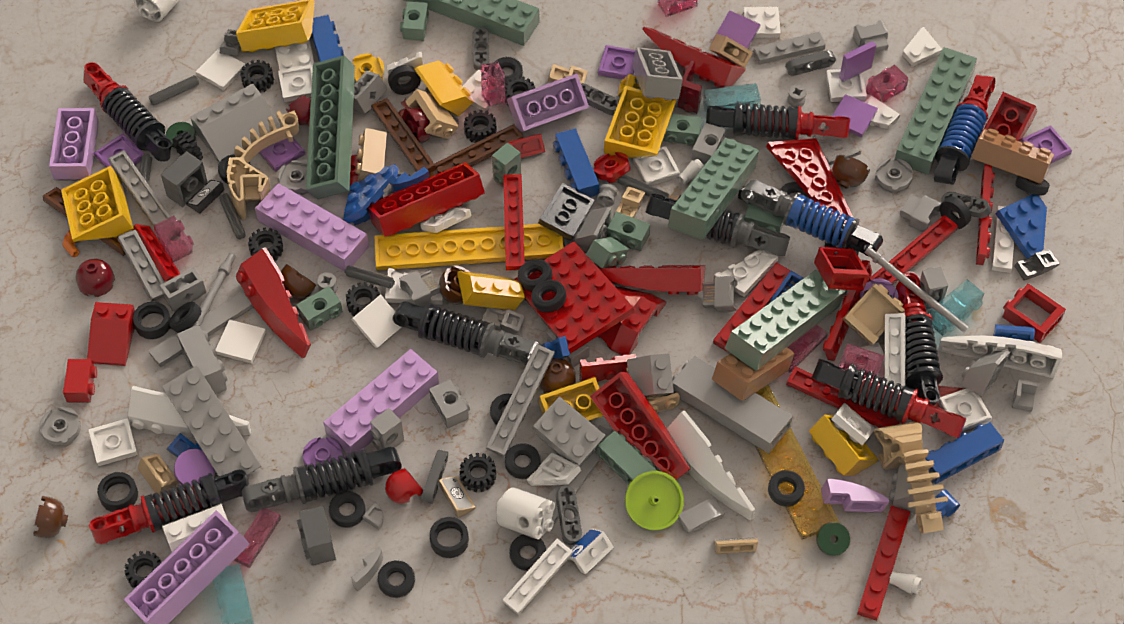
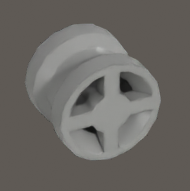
(793, 98)
(606, 195)
(327, 277)

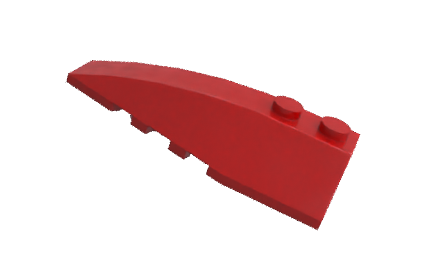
(706, 64)
(664, 278)
(265, 290)
(638, 422)

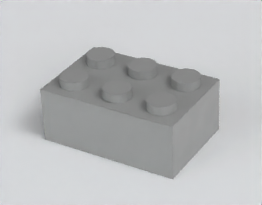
(200, 352)
(568, 432)

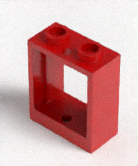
(852, 278)
(1019, 319)

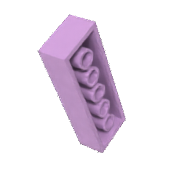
(312, 227)
(395, 388)
(187, 571)

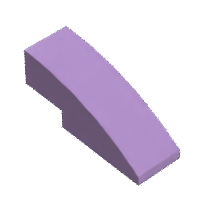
(853, 496)

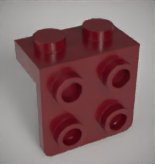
(690, 92)

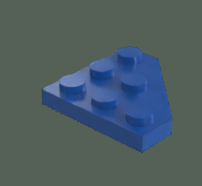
(368, 191)
(1026, 223)

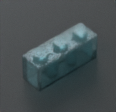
(730, 95)
(960, 303)
(233, 596)

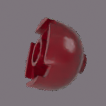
(302, 109)
(417, 122)
(95, 277)

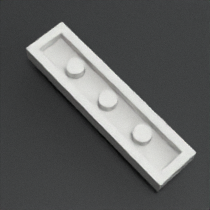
(1003, 248)
(895, 348)
(537, 576)

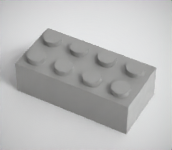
(657, 73)

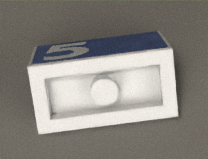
(590, 550)

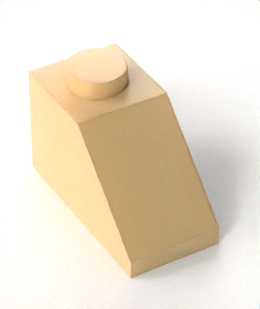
(730, 50)

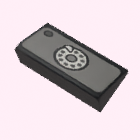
(205, 196)

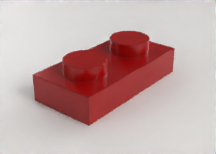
(529, 145)

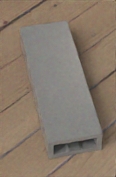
(752, 418)

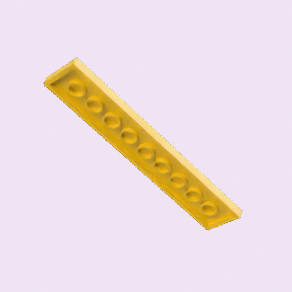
(460, 247)

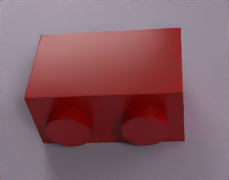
(79, 381)

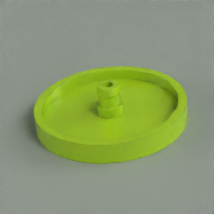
(654, 500)

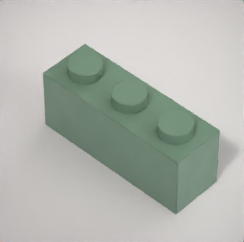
(623, 457)

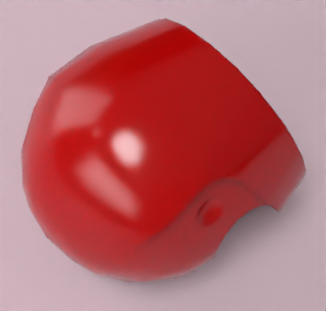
(402, 486)

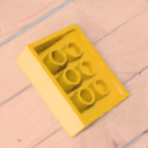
(276, 26)
(638, 124)
(97, 206)

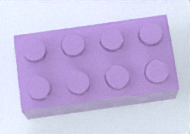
(547, 102)
(73, 143)

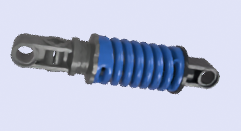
(811, 218)

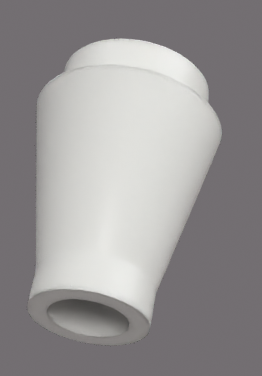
(691, 171)
(908, 582)

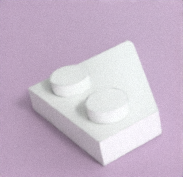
(554, 471)

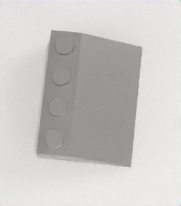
(231, 119)

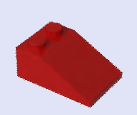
(1011, 116)
(110, 333)

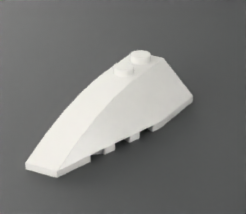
(1023, 355)
(157, 413)
(706, 467)

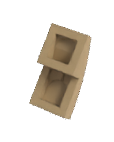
(558, 72)
(631, 202)

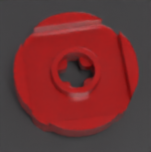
(611, 167)

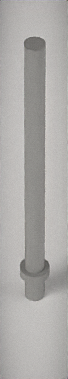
(877, 258)

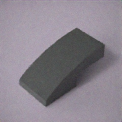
(231, 44)
(1037, 265)

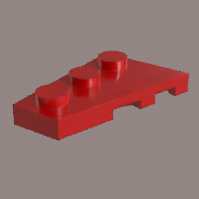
(603, 369)

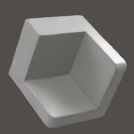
(1024, 395)

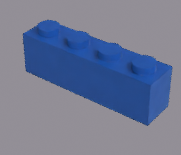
(324, 38)
(576, 162)
(965, 451)

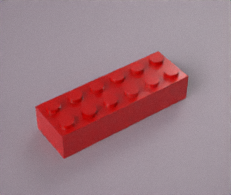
(425, 199)

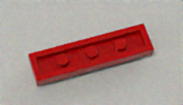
(157, 252)

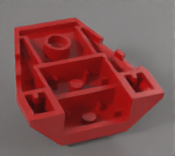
(624, 335)

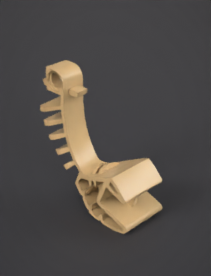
(243, 179)
(905, 446)

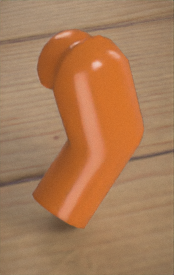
(69, 245)

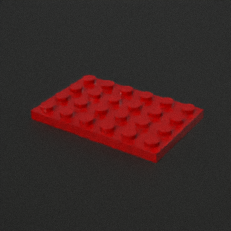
(590, 302)

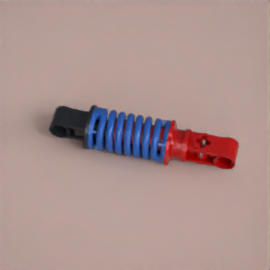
(964, 131)

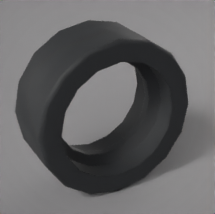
(149, 308)
(113, 479)
(445, 523)

